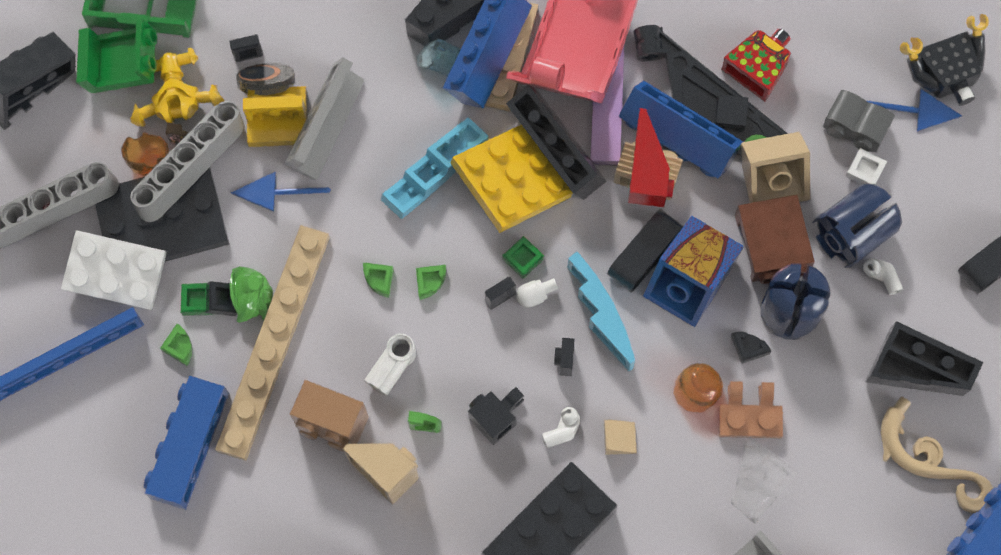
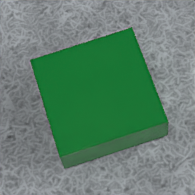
(523, 257)
(193, 299)

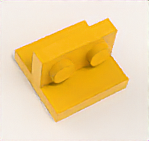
(275, 117)

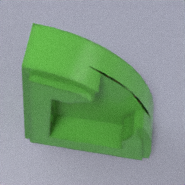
(379, 278)
(430, 280)
(178, 345)
(424, 422)

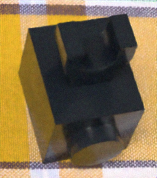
(495, 416)

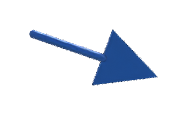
(930, 111)
(263, 191)

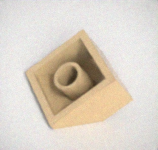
(776, 167)
(385, 467)

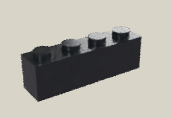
(556, 142)

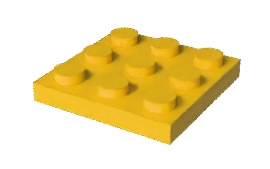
(510, 178)

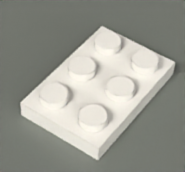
(113, 270)

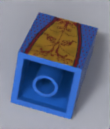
(692, 270)

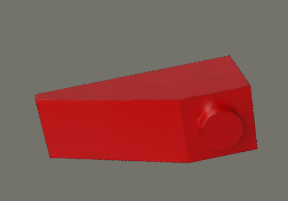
(650, 169)

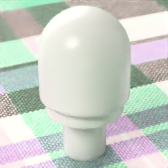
(535, 292)

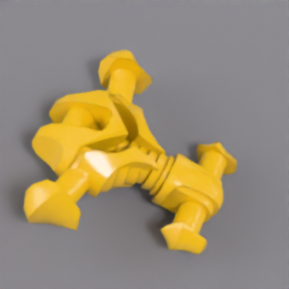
(175, 97)

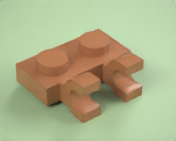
(750, 420)

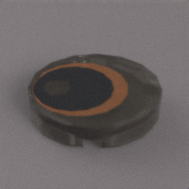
(265, 78)

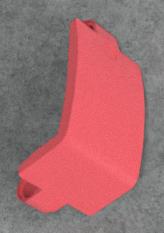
(577, 47)

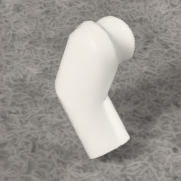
(884, 272)
(566, 428)

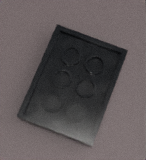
(184, 229)

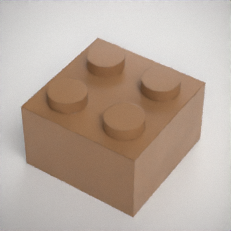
(328, 415)

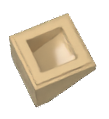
(619, 437)

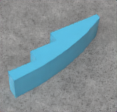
(432, 169)
(605, 319)

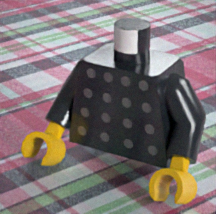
(949, 64)

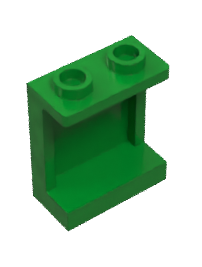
(116, 58)

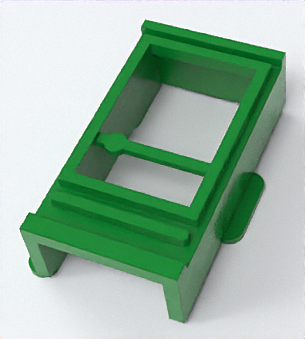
(177, 19)

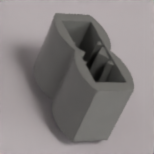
(858, 121)

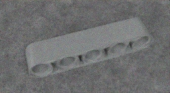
(184, 173)
(61, 204)

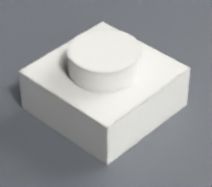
(866, 168)

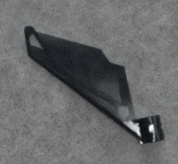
(697, 85)

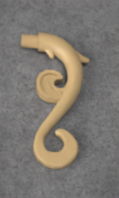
(892, 448)

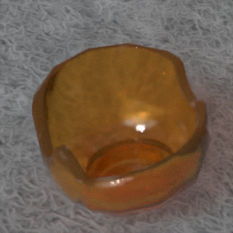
(144, 153)
(698, 387)

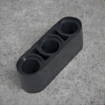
(644, 250)
(983, 267)

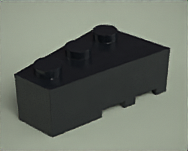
(440, 19)
(32, 71)
(922, 363)

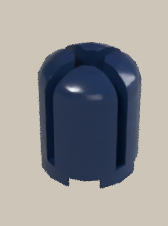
(854, 245)
(785, 291)

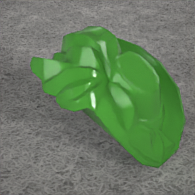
(249, 293)

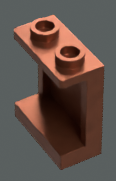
(774, 236)

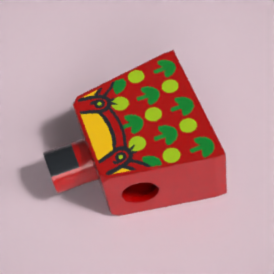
(759, 61)

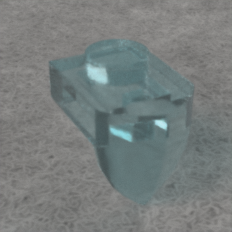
(438, 56)

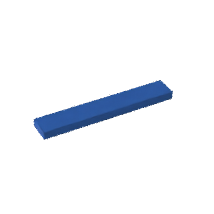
(69, 352)

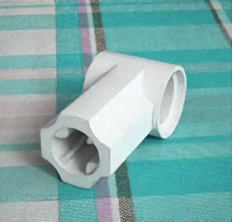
(389, 366)

